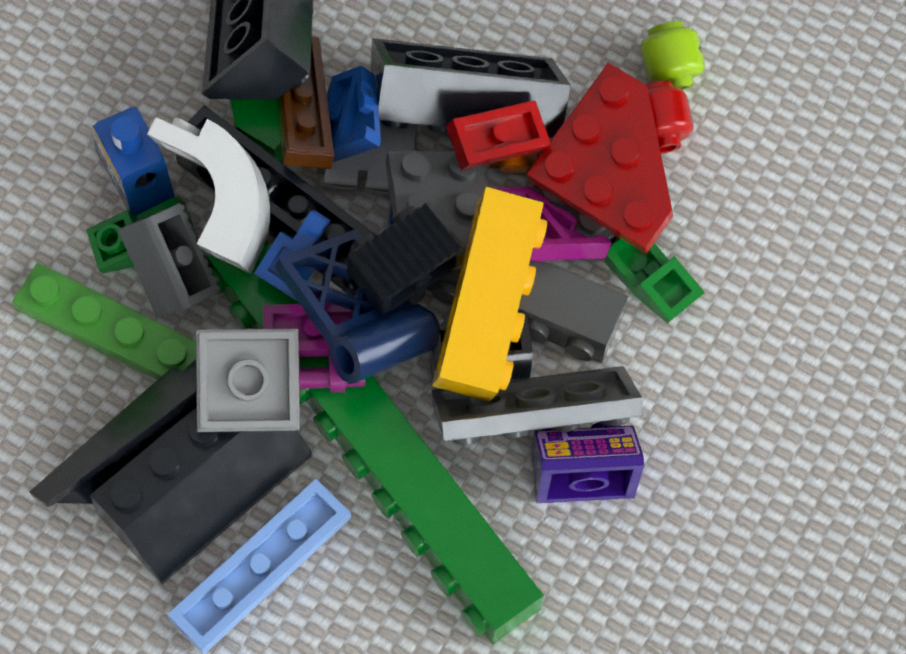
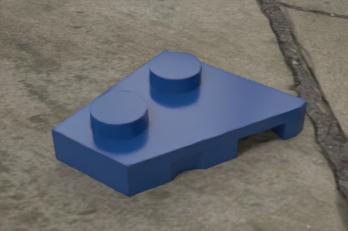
(353, 112)

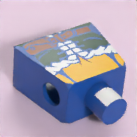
(129, 154)

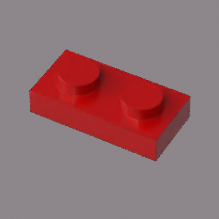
(498, 135)

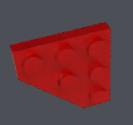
(610, 161)

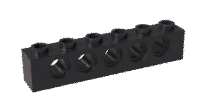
(289, 197)

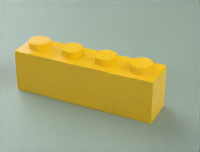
(489, 294)

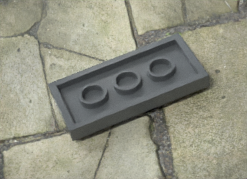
(540, 403)

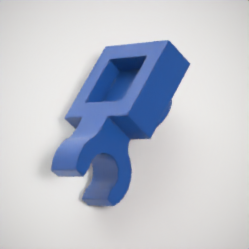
(307, 236)

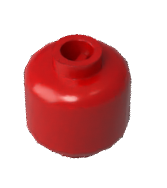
(670, 115)

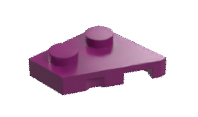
(561, 238)

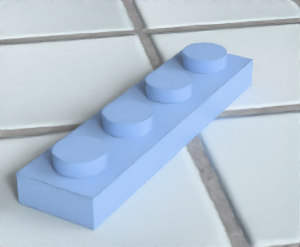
(259, 566)

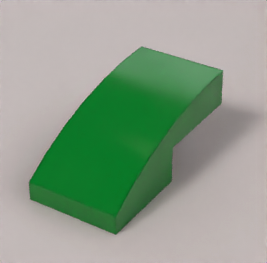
(654, 278)

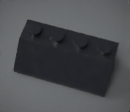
(257, 48)
(446, 83)
(193, 489)

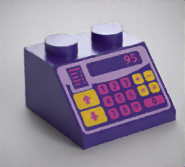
(586, 463)

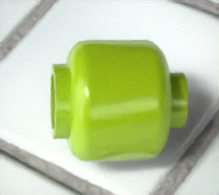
(672, 54)

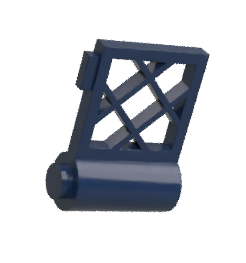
(365, 341)

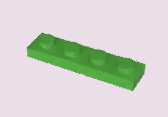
(103, 323)

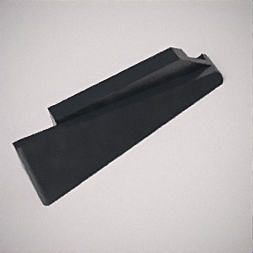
(121, 439)

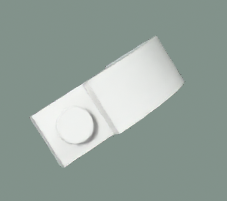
(241, 205)

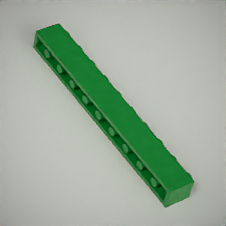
(405, 479)

